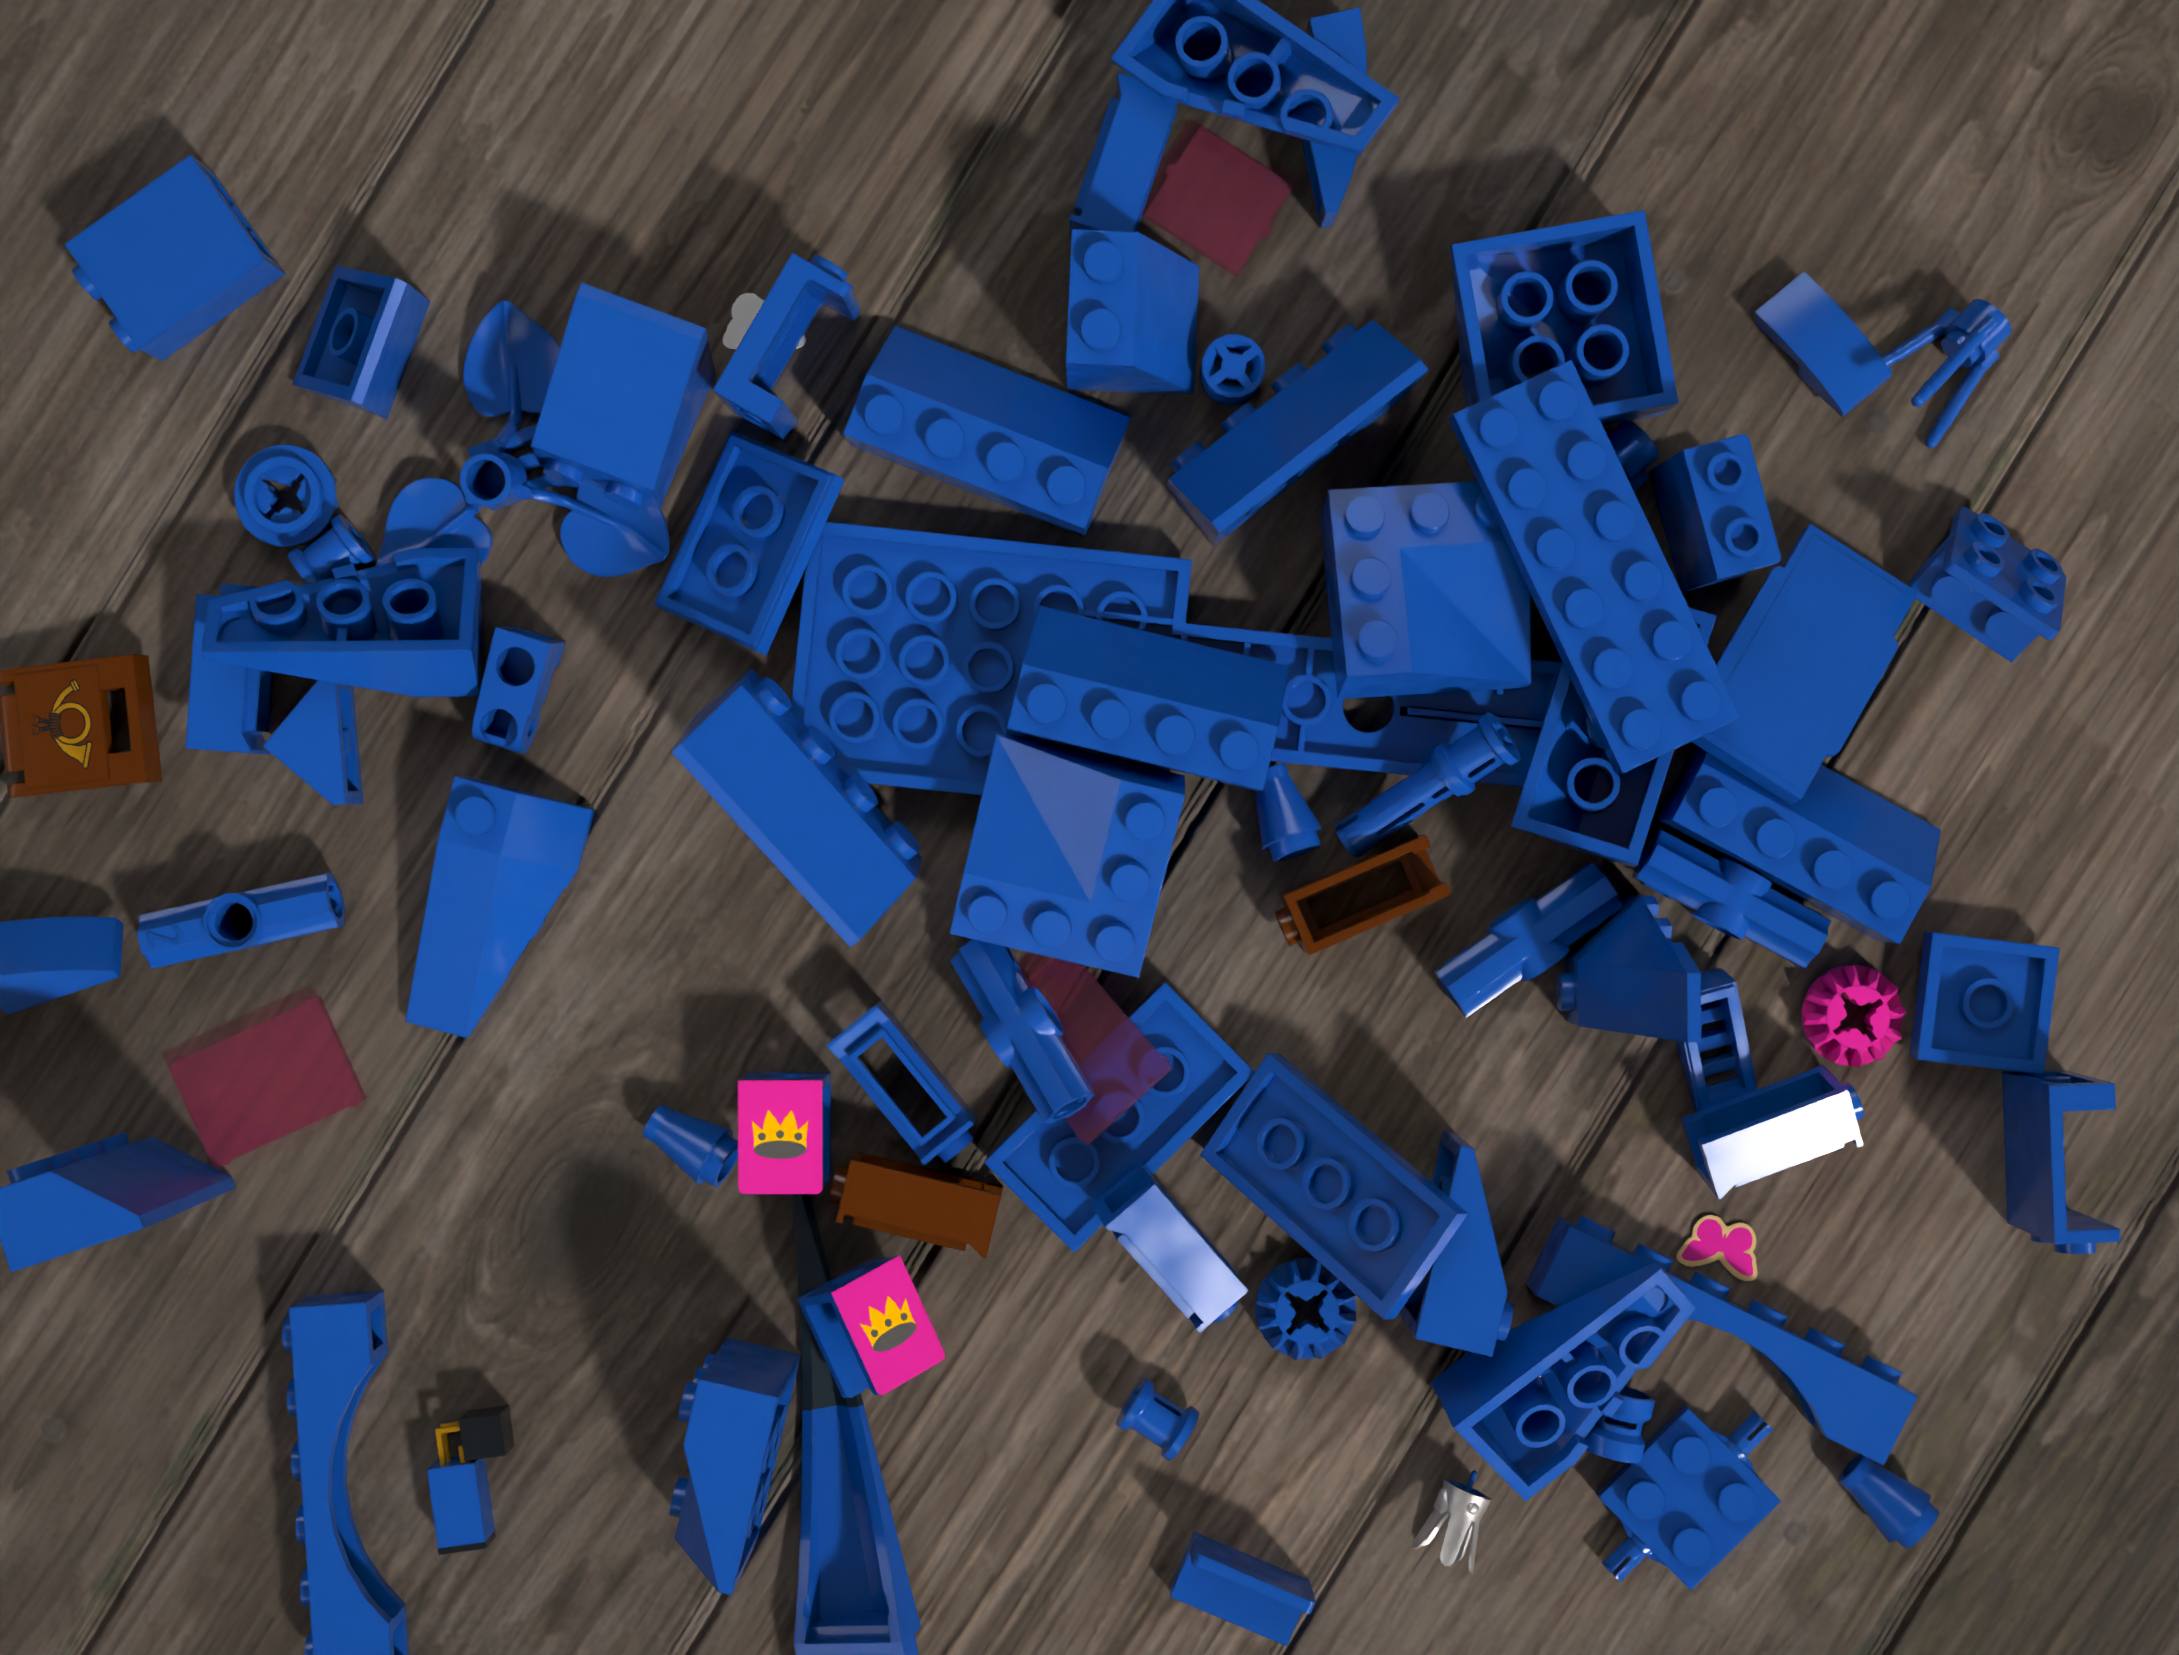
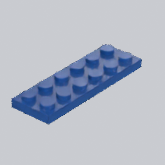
(1594, 567)

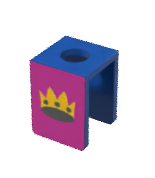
(784, 1132)
(872, 1327)

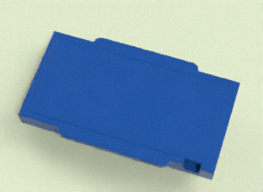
(1806, 662)

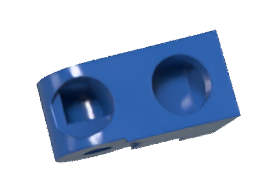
(515, 687)

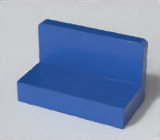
(1241, 1589)

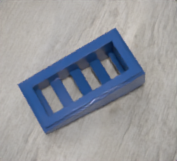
(1721, 988)

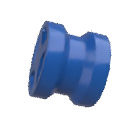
(1235, 353)

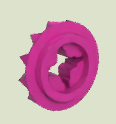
(1825, 1010)

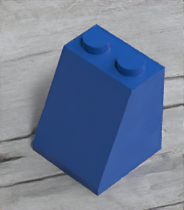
(1130, 315)
(622, 398)

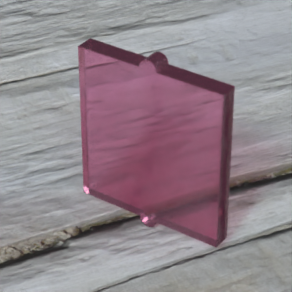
(1218, 201)

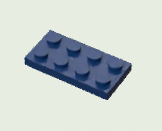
(1064, 1175)
(1333, 1185)

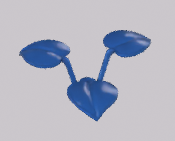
(506, 373)

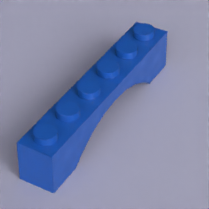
(335, 1352)
(1840, 1398)

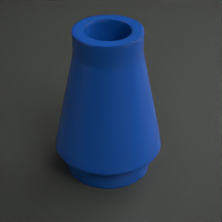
(1284, 817)
(695, 1145)
(1891, 1503)

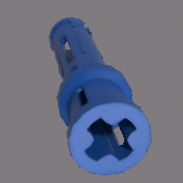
(1450, 771)

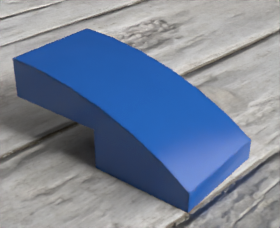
(1825, 344)

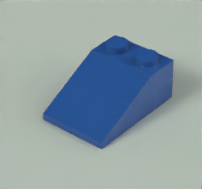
(1465, 1290)

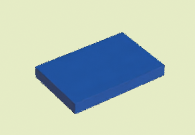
(749, 542)

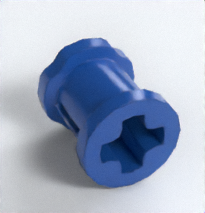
(334, 549)
(1157, 1419)

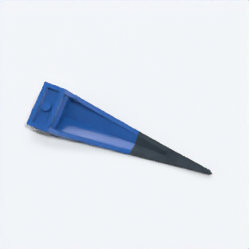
(850, 1560)

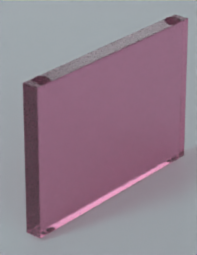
(1104, 1044)
(267, 1082)

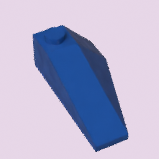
(1254, 69)
(380, 628)
(490, 888)
(1633, 977)
(1559, 1376)

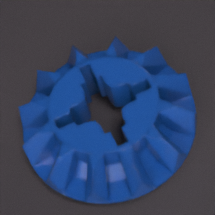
(257, 498)
(1274, 1309)

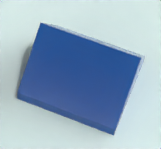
(362, 340)

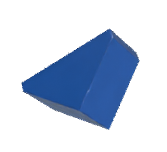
(322, 743)

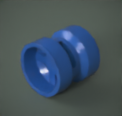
(1620, 1435)

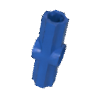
(1731, 899)
(207, 927)
(1528, 939)
(1023, 1029)

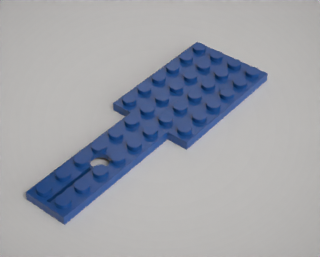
(924, 637)

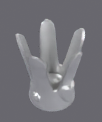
(1465, 1510)

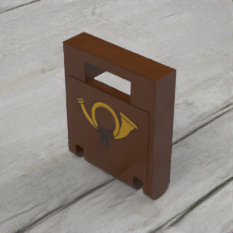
(61, 726)

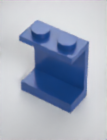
(2037, 1161)

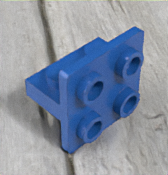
(1992, 585)

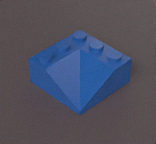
(1563, 297)
(1422, 592)
(1068, 854)
(731, 1449)

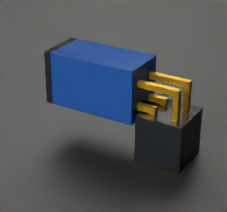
(461, 1483)

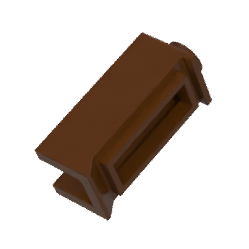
(1299, 923)
(916, 1202)

